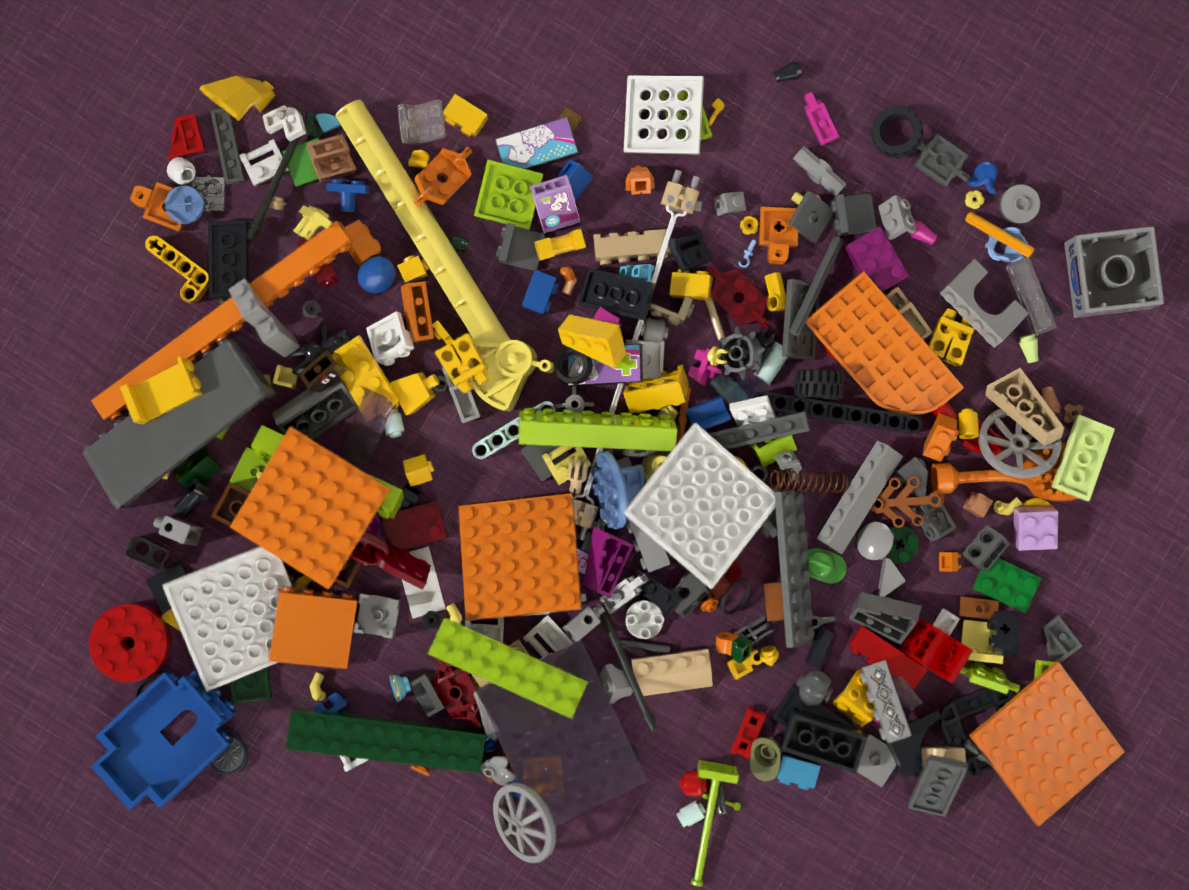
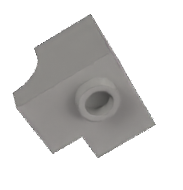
(615, 683)

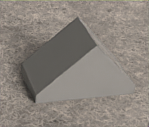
(889, 578)

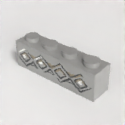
(886, 702)

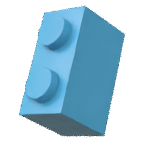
(798, 771)

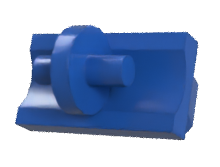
(336, 700)

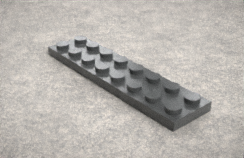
(794, 568)

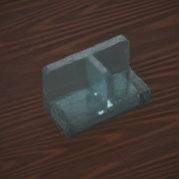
(728, 389)

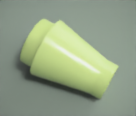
(1029, 346)

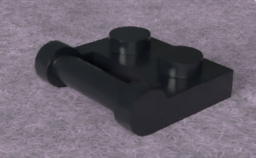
(692, 256)

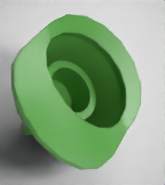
(825, 565)

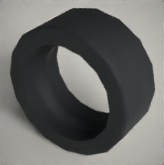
(559, 362)

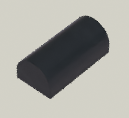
(820, 648)

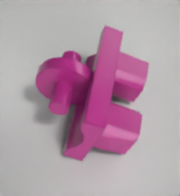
(706, 369)

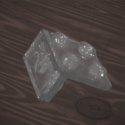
(421, 122)

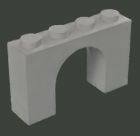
(961, 296)

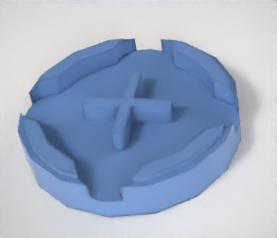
(184, 204)

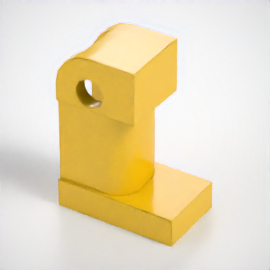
(565, 243)

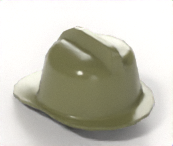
(765, 758)

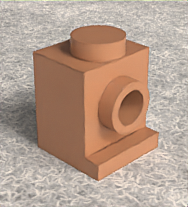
(977, 504)

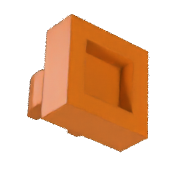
(949, 561)

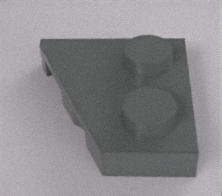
(1059, 640)

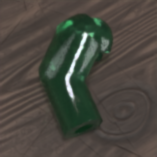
(311, 127)

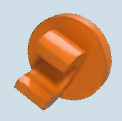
(709, 604)

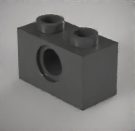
(697, 594)

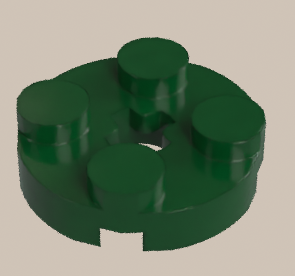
(909, 541)

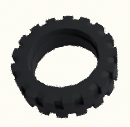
(884, 118)

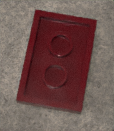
(415, 526)

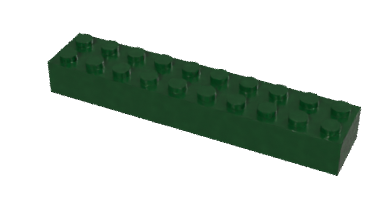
(385, 740)

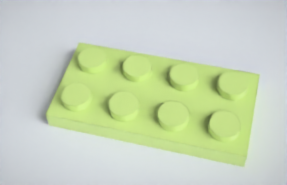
(1083, 458)

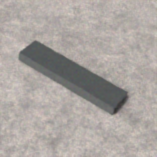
(227, 146)

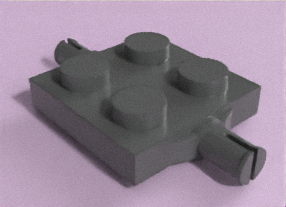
(941, 161)

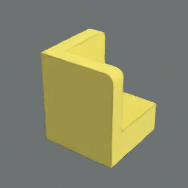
(285, 377)

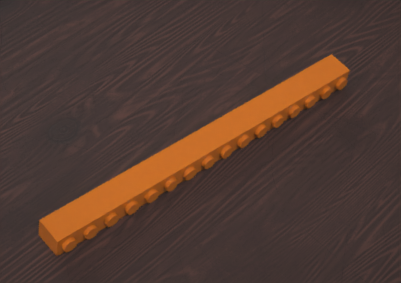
(227, 316)

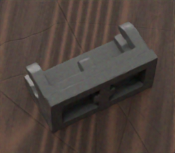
(426, 695)

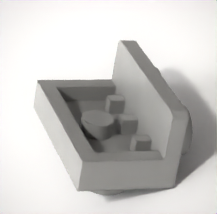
(896, 217)

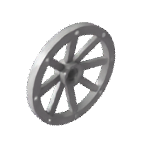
(1023, 449)
(521, 824)

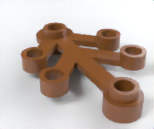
(902, 501)

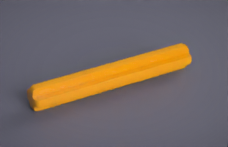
(999, 234)

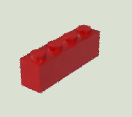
(877, 650)

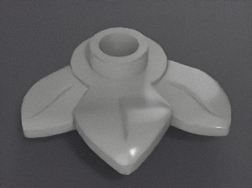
(497, 770)

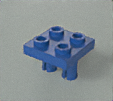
(348, 192)

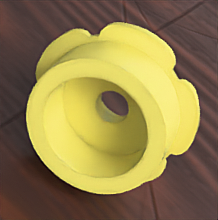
(974, 204)

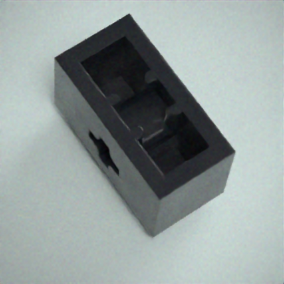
(1004, 633)

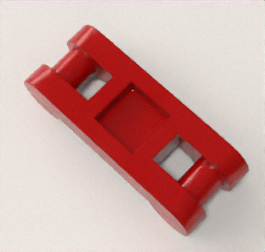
(748, 732)

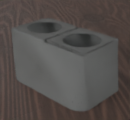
(131, 548)

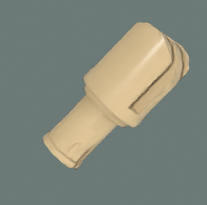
(577, 474)

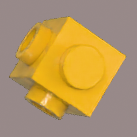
(413, 269)
(418, 470)

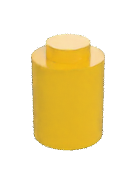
(968, 424)

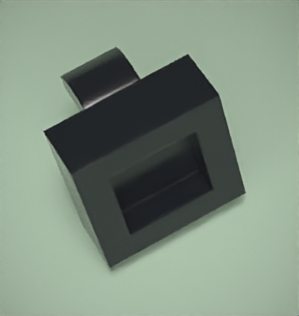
(410, 495)

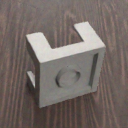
(377, 615)

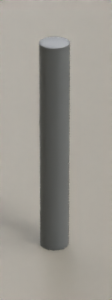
(645, 646)

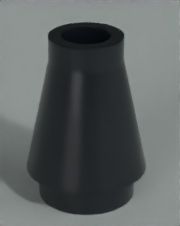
(788, 72)

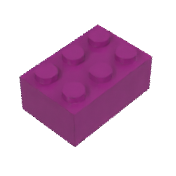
(877, 259)

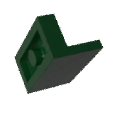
(196, 466)

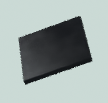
(156, 587)

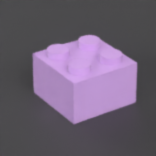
(1035, 528)

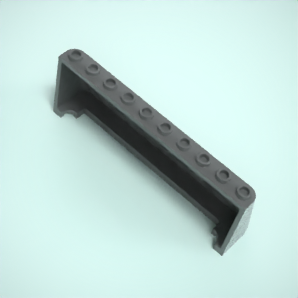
(139, 455)

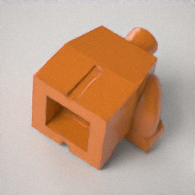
(639, 180)

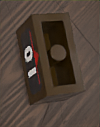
(323, 371)

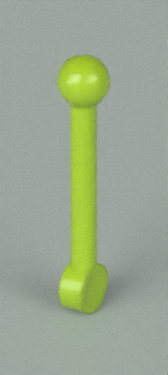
(736, 805)

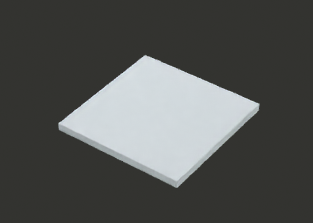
(702, 505)
(229, 614)

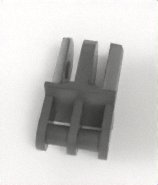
(758, 629)

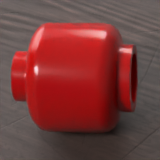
(693, 785)

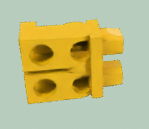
(951, 331)
(468, 366)

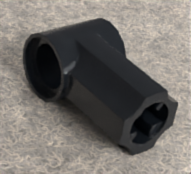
(195, 493)

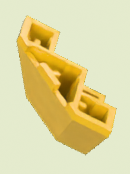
(239, 94)

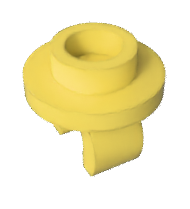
(714, 356)

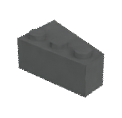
(885, 615)

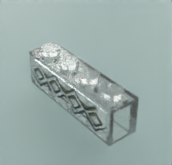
(1031, 296)

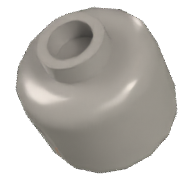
(654, 330)

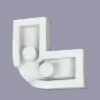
(285, 118)

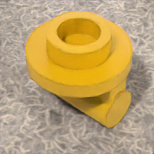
(419, 159)

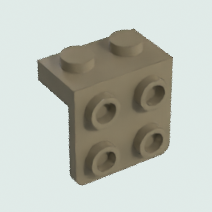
(673, 318)

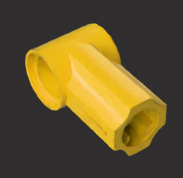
(777, 295)

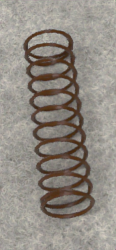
(810, 481)

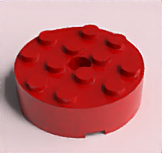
(110, 642)

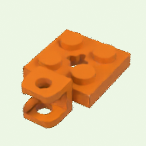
(153, 203)
(777, 241)

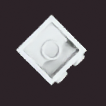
(389, 339)

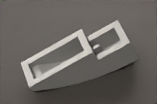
(463, 401)

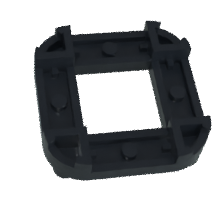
(964, 706)

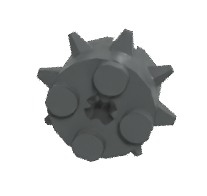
(750, 353)

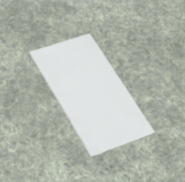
(430, 597)

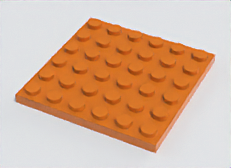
(310, 507)
(519, 557)
(1047, 743)

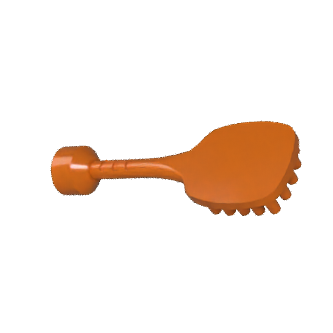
(946, 477)

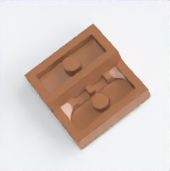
(331, 158)

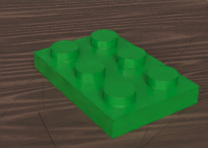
(1008, 585)

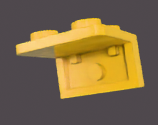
(854, 701)

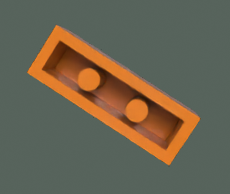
(417, 311)

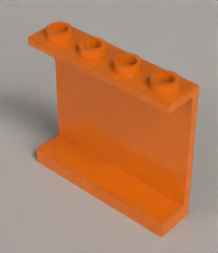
(313, 628)

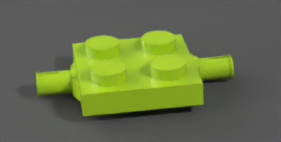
(988, 677)

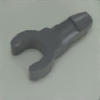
(822, 620)

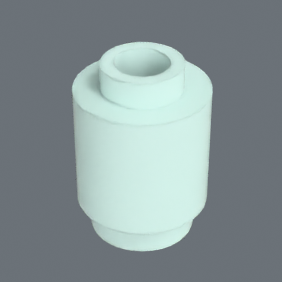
(394, 424)
(691, 814)

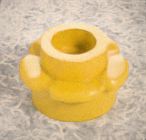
(744, 225)

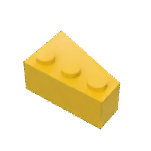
(594, 338)
(657, 392)

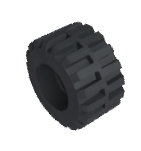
(819, 384)

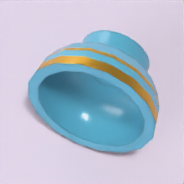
(399, 686)

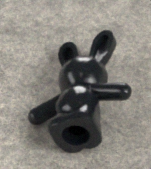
(316, 348)

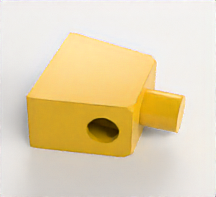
(415, 391)

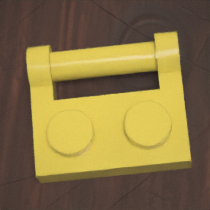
(560, 469)

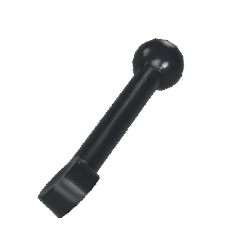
(1057, 311)

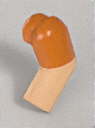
(570, 279)

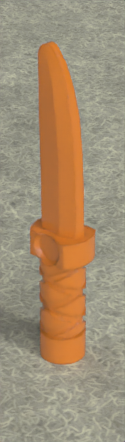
(682, 418)

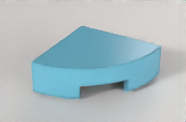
(327, 122)

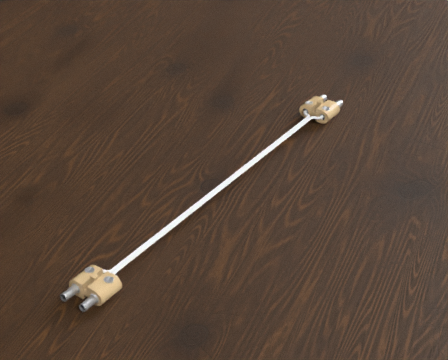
(684, 200)

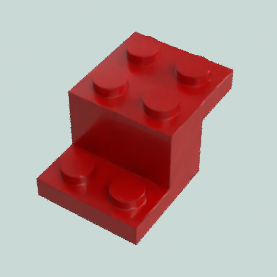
(935, 650)

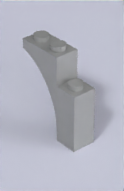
(267, 325)

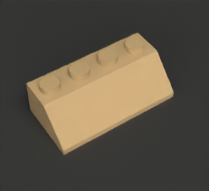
(673, 671)

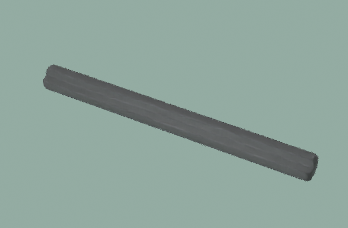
(816, 286)

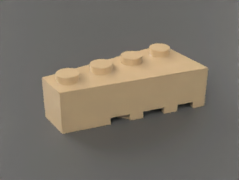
(629, 246)
(1026, 406)

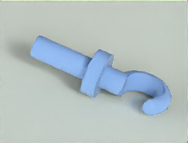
(748, 253)

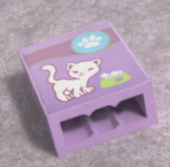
(555, 204)

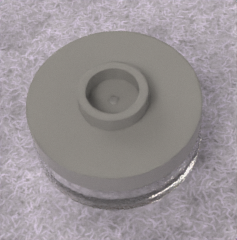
(1019, 204)

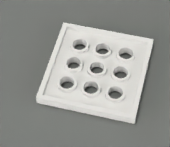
(635, 105)

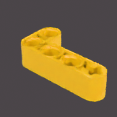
(177, 264)

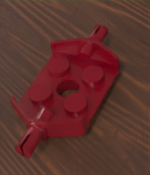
(735, 282)
(458, 707)

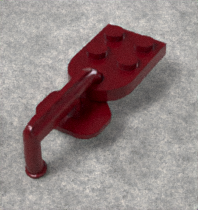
(400, 563)

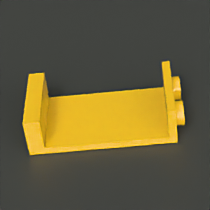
(162, 392)

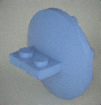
(615, 488)

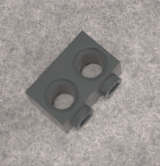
(989, 551)

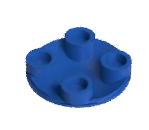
(376, 274)

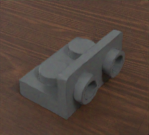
(937, 520)

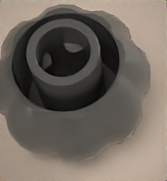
(814, 688)

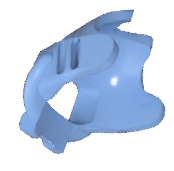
(1010, 254)

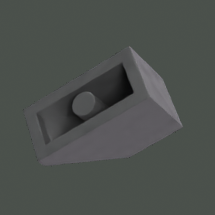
(911, 468)

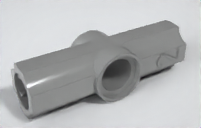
(819, 171)

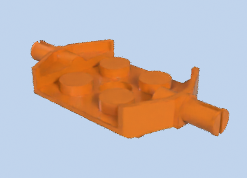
(447, 164)

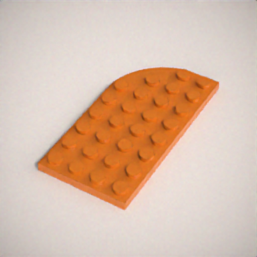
(882, 350)

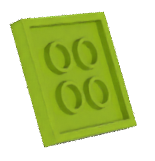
(507, 194)

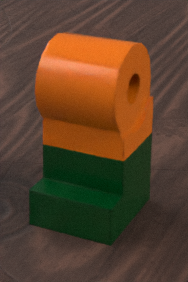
(733, 645)

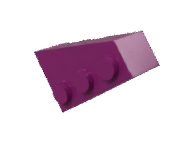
(605, 561)

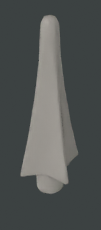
(488, 728)

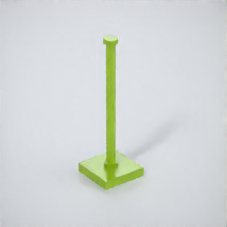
(716, 772)

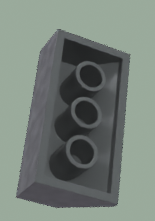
(316, 411)

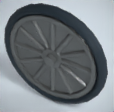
(232, 758)

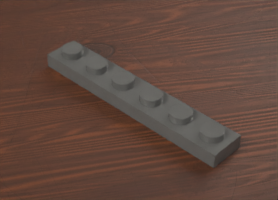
(762, 431)

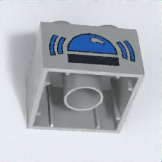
(1113, 272)

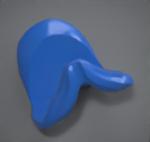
(984, 174)

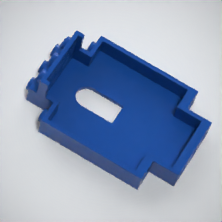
(142, 759)

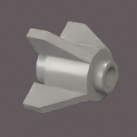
(574, 397)

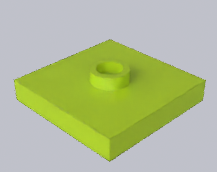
(247, 469)

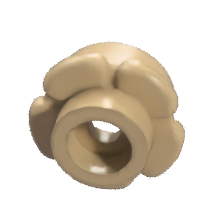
(277, 203)

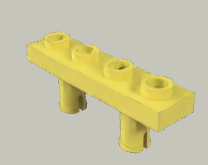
(311, 221)

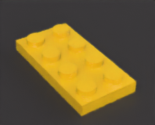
(363, 372)

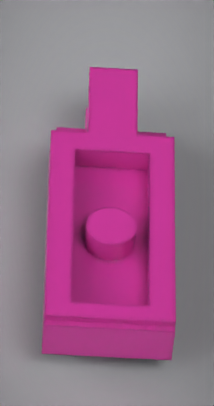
(820, 120)

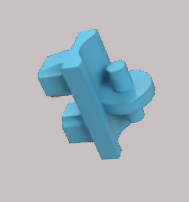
(640, 272)

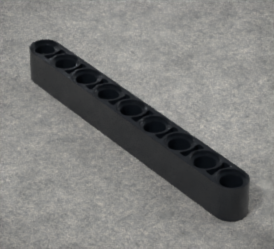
(865, 413)

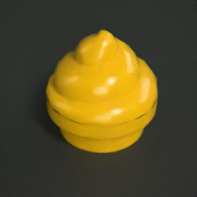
(769, 655)

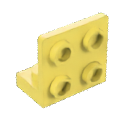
(976, 637)

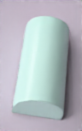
(771, 364)

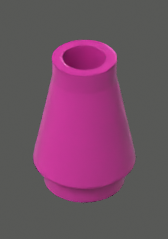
(923, 233)

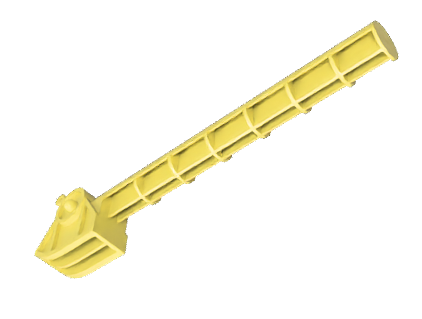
(507, 360)

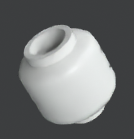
(181, 170)

